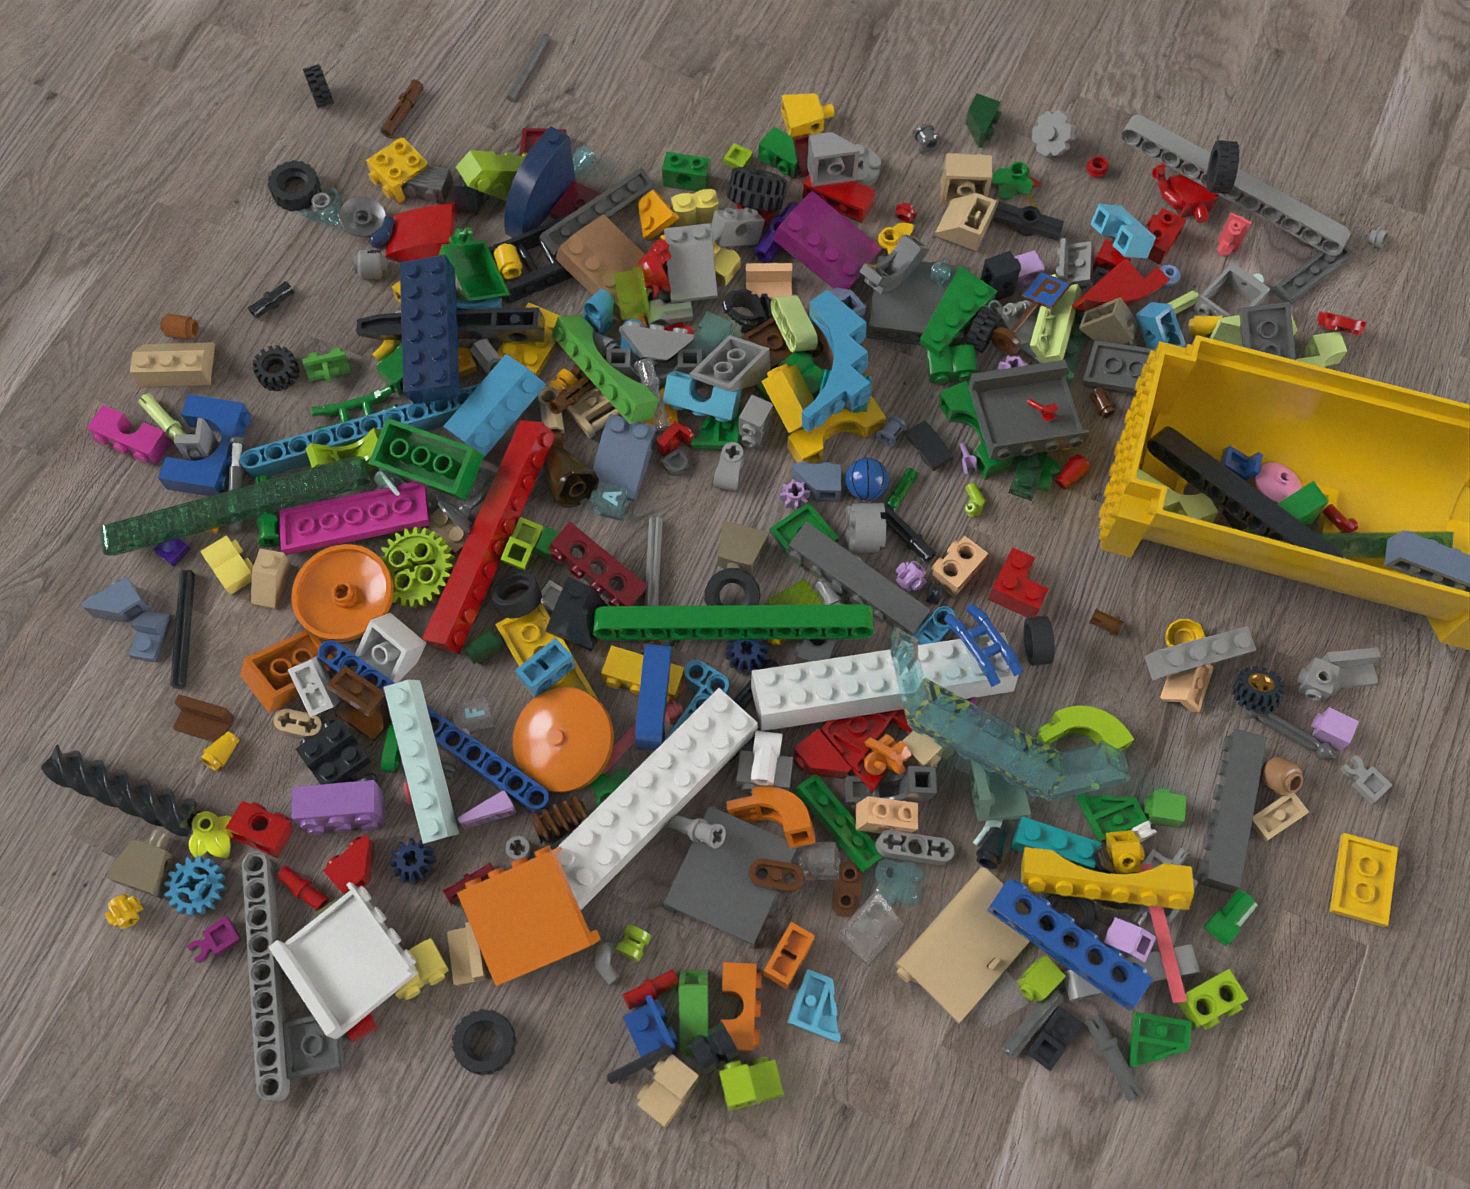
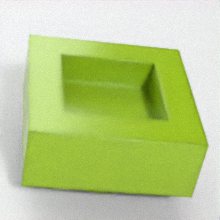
(737, 156)

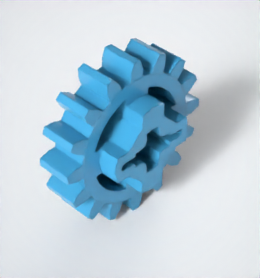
(185, 880)

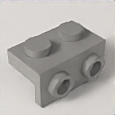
(1075, 262)

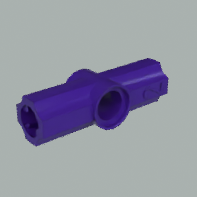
(767, 247)

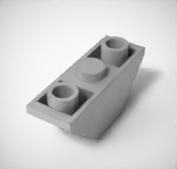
(654, 341)

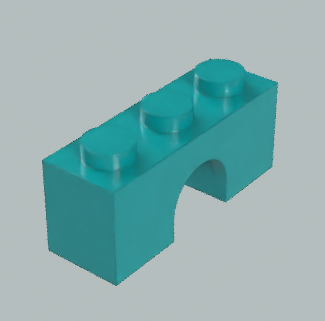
(1064, 843)

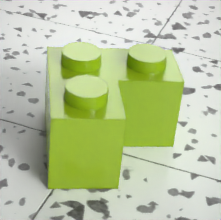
(751, 1084)

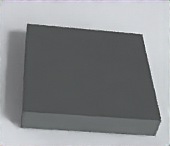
(309, 1049)

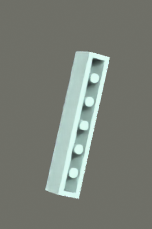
(421, 760)

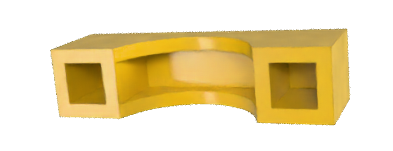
(809, 445)

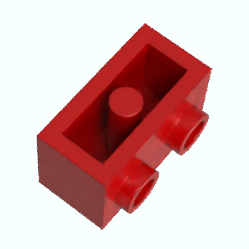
(1166, 228)

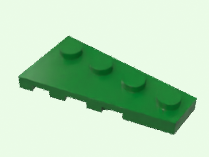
(956, 310)

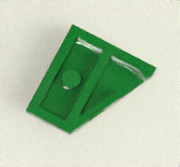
(717, 433)
(1110, 813)

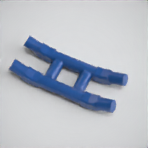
(982, 656)

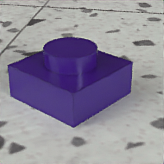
(172, 551)

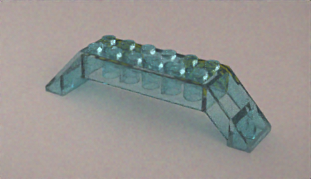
(995, 742)

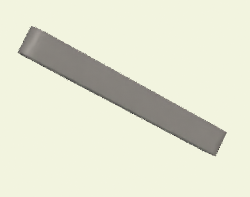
(273, 984)

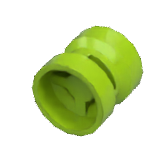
(630, 945)

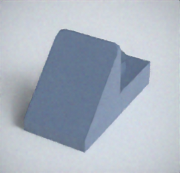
(150, 635)

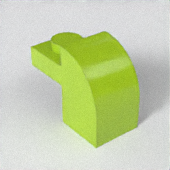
(522, 544)

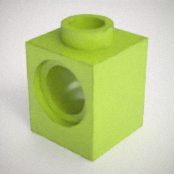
(1040, 979)

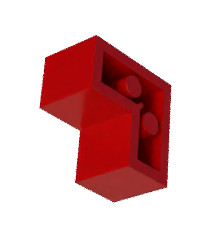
(1014, 589)

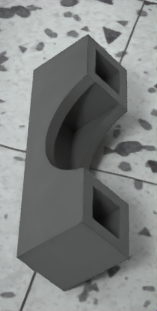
(683, 361)

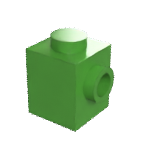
(1165, 808)

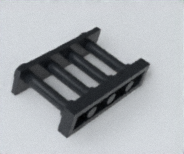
(536, 278)

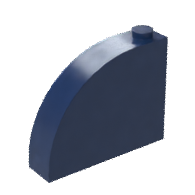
(539, 183)

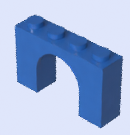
(210, 474)

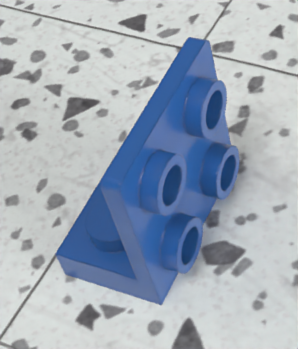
(649, 1030)

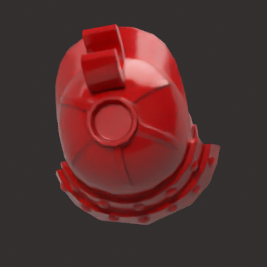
(655, 267)

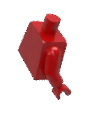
(1185, 195)

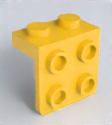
(395, 167)

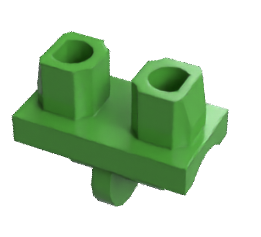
(327, 365)

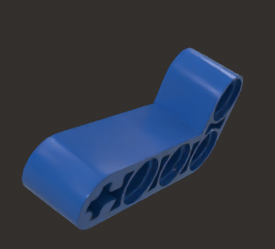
(653, 697)

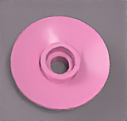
(1277, 481)

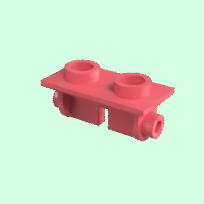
(1232, 234)

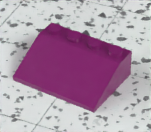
(826, 242)

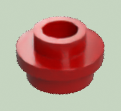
(1097, 167)
(905, 212)

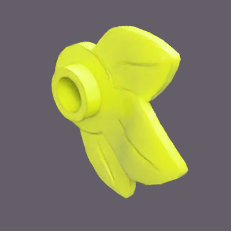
(213, 839)

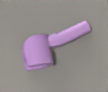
(968, 460)

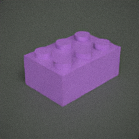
(338, 807)

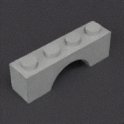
(1200, 652)

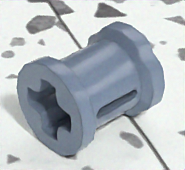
(891, 431)

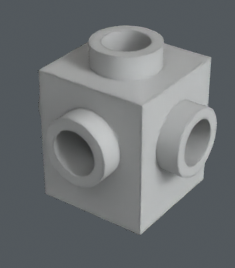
(1318, 680)

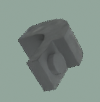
(897, 266)
(913, 785)

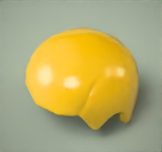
(1183, 631)

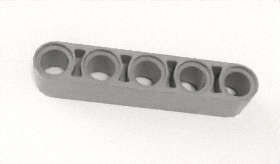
(1080, 989)

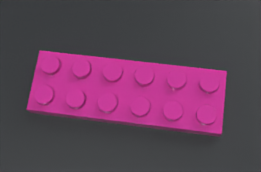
(353, 518)

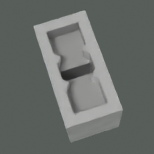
(755, 422)

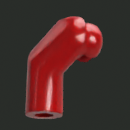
(1339, 519)

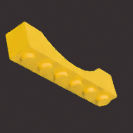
(1162, 886)

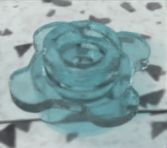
(940, 271)

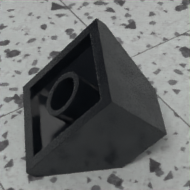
(575, 614)

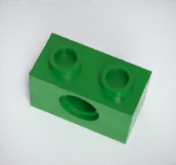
(686, 171)

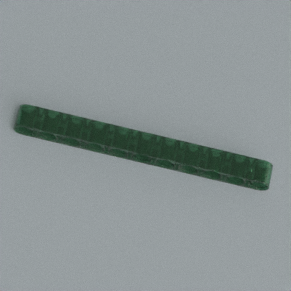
(234, 506)

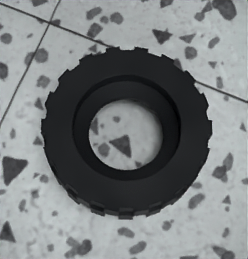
(1223, 166)
(290, 171)
(736, 576)
(462, 1042)

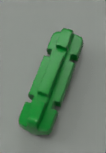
(901, 488)

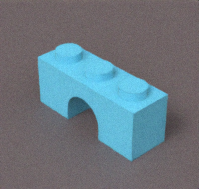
(1130, 235)
(682, 393)

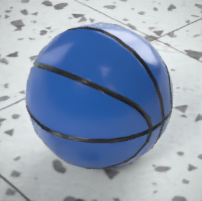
(867, 479)

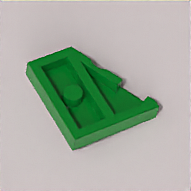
(1156, 1038)

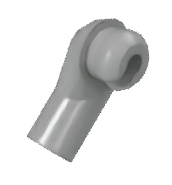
(602, 962)

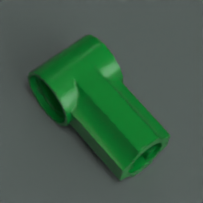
(1226, 922)

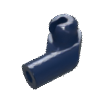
(383, 234)

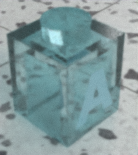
(610, 501)

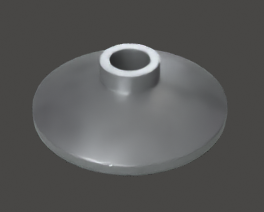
(358, 209)

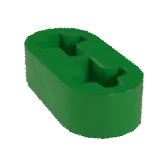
(391, 755)

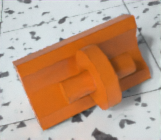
(886, 755)

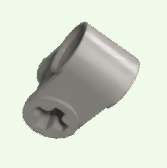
(729, 469)

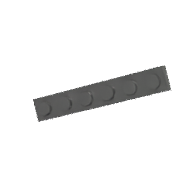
(607, 203)

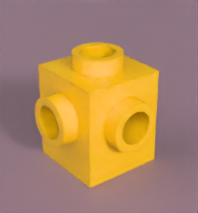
(1124, 851)

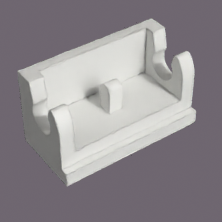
(312, 687)

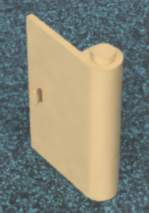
(958, 946)

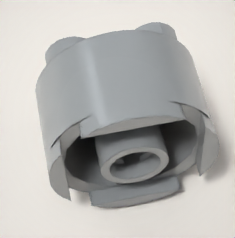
(866, 529)

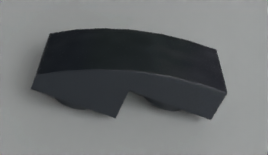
(929, 444)

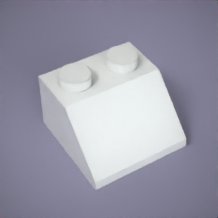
(390, 647)

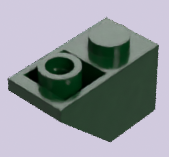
(981, 117)

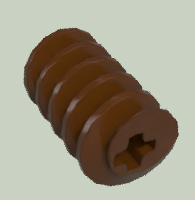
(559, 819)

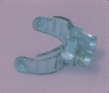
(328, 215)

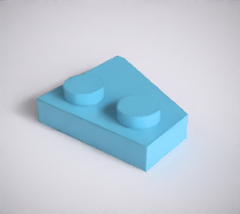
(815, 1006)

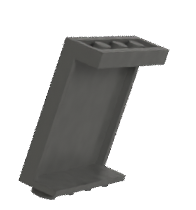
(908, 308)
(1012, 425)
(716, 882)

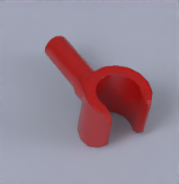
(1047, 412)

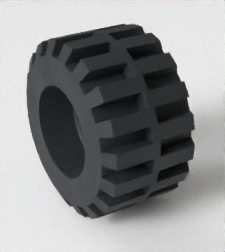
(757, 189)

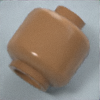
(1282, 776)

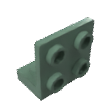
(996, 797)

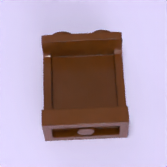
(362, 705)

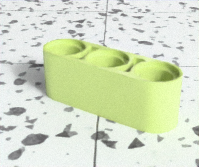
(794, 323)

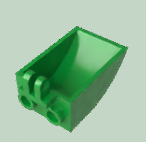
(474, 267)

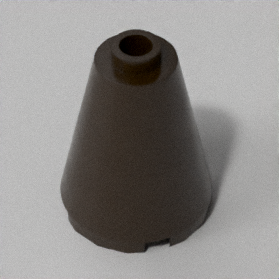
(568, 477)

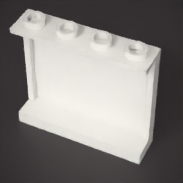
(345, 962)

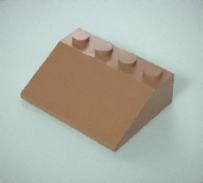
(597, 254)

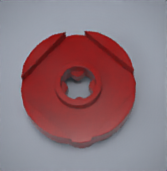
(1347, 324)

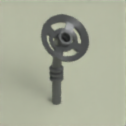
(461, 514)

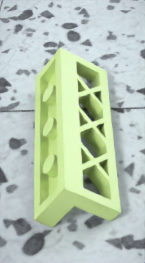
(1054, 327)

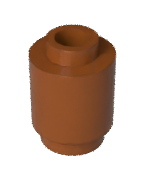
(179, 326)

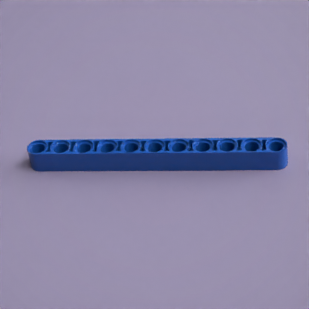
(447, 731)

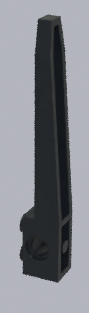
(496, 323)

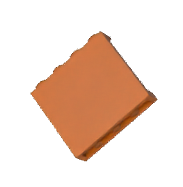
(525, 916)

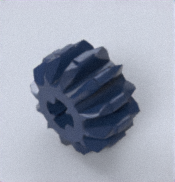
(757, 655)
(412, 872)

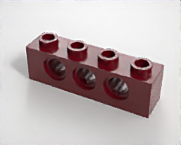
(592, 553)

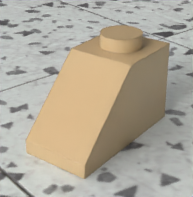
(269, 578)

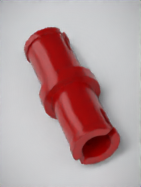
(302, 888)
(650, 987)

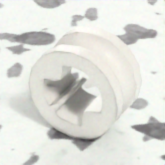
(1144, 831)

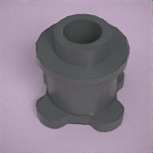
(927, 138)

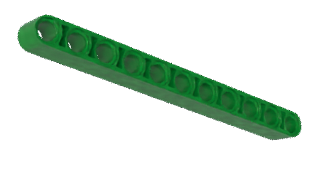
(734, 622)

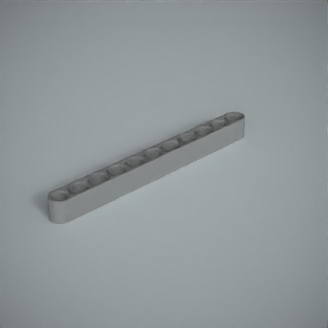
(1247, 190)

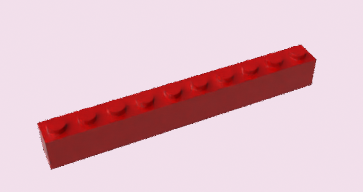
(489, 537)

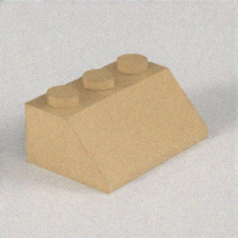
(173, 364)

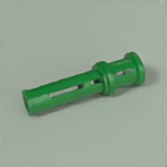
(267, 524)

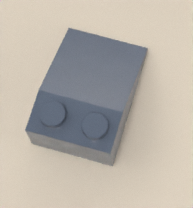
(624, 453)

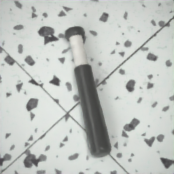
(235, 475)

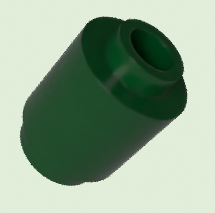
(484, 646)

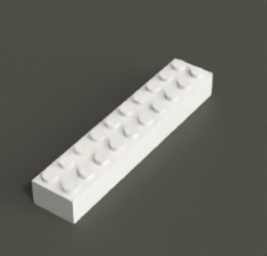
(867, 683)
(653, 794)

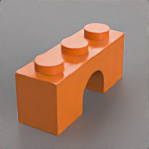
(742, 981)

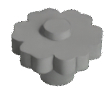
(1053, 133)

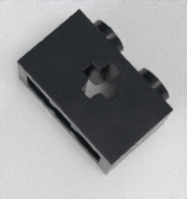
(1001, 274)

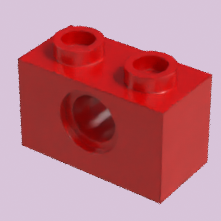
(271, 839)

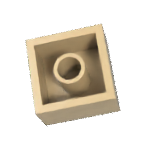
(965, 175)

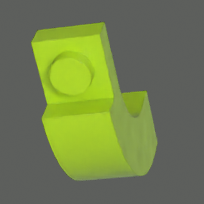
(324, 454)
(1088, 722)

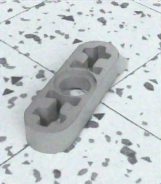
(895, 852)

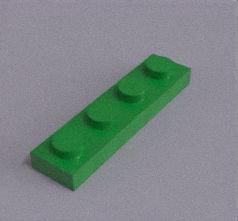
(838, 822)

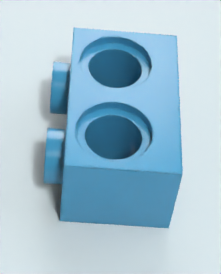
(545, 668)

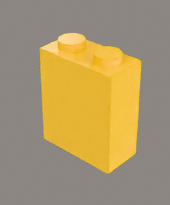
(788, 394)

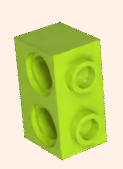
(1209, 995)

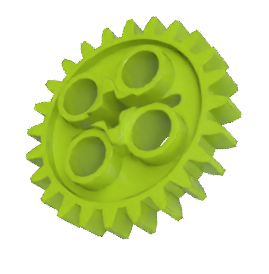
(411, 546)

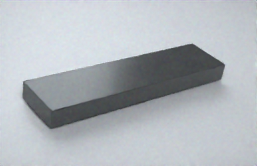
(1310, 275)

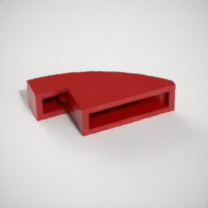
(1122, 283)

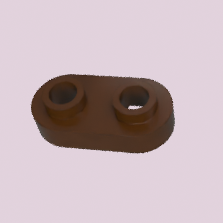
(776, 873)
(847, 888)

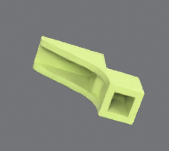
(1325, 349)
(1193, 506)

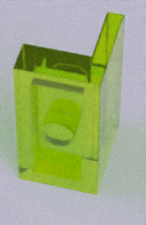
(632, 293)

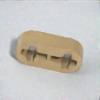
(299, 718)

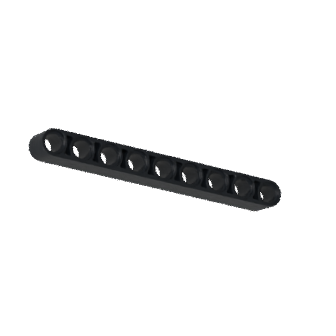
(1233, 492)

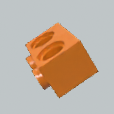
(789, 955)

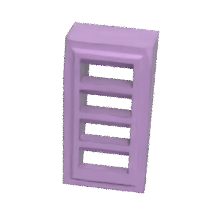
(492, 809)

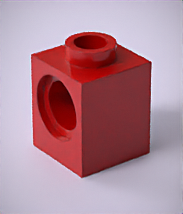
(1108, 256)

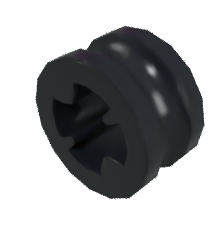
(935, 592)

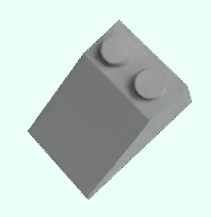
(691, 263)
(734, 365)

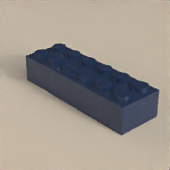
(429, 329)

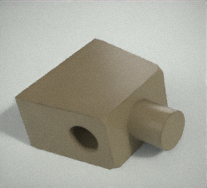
(1110, 323)
(741, 546)
(144, 865)

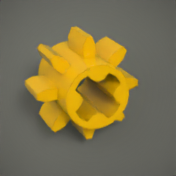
(123, 911)

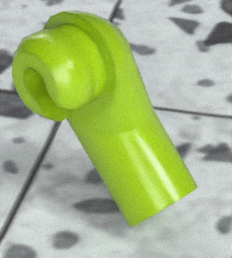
(976, 502)

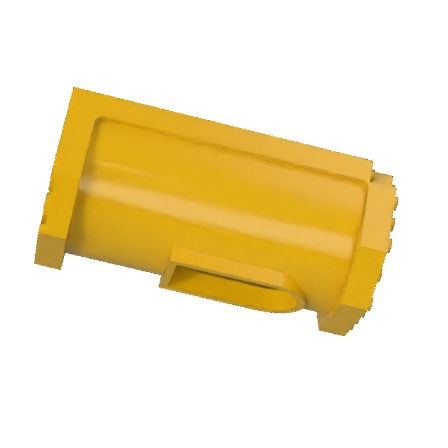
(1368, 445)

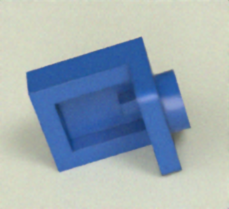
(1241, 464)

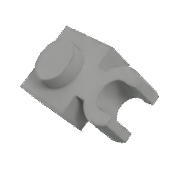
(1368, 782)

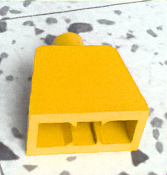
(804, 114)

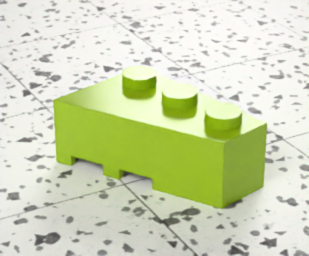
(490, 172)

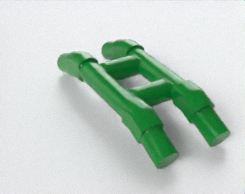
(343, 407)

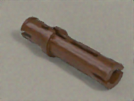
(406, 101)
(560, 403)

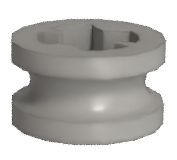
(514, 840)

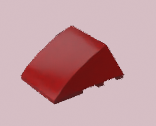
(421, 232)

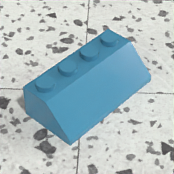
(494, 405)

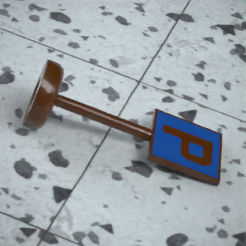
(1043, 291)

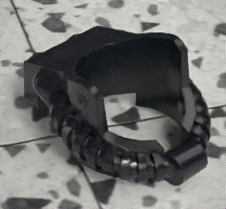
(744, 298)

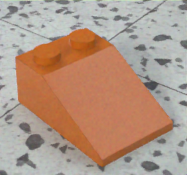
(268, 672)

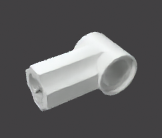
(766, 751)

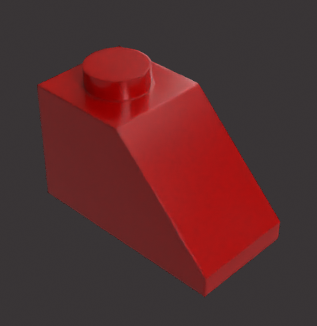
(820, 757)

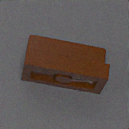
(201, 718)

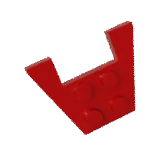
(850, 733)

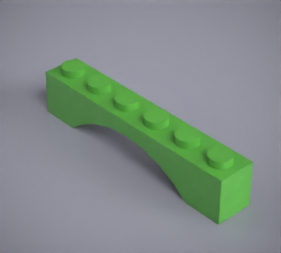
(629, 397)

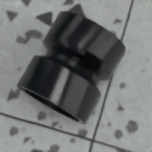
(713, 1048)

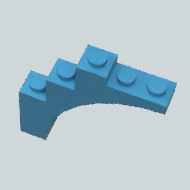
(845, 384)

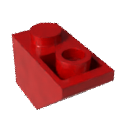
(352, 865)

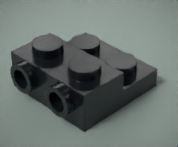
(332, 753)

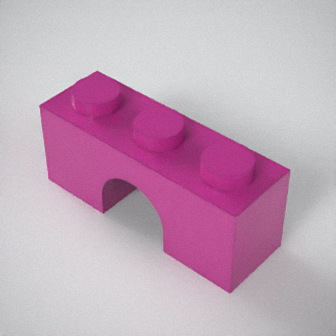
(145, 444)

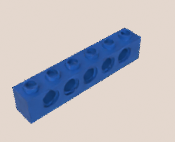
(1076, 959)

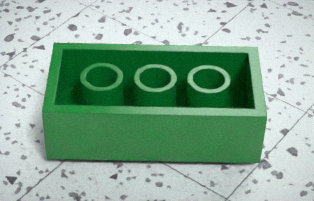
(426, 459)

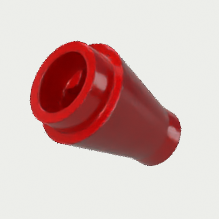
(1073, 470)

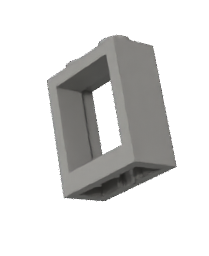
(1234, 278)

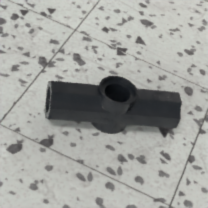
(1028, 220)

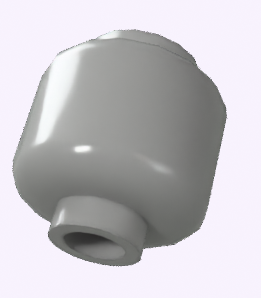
(370, 264)

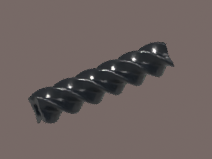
(116, 790)

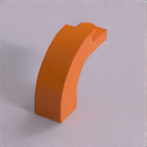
(778, 806)

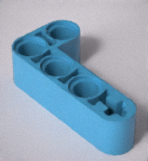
(701, 686)

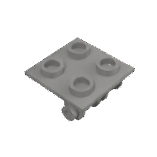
(1011, 315)

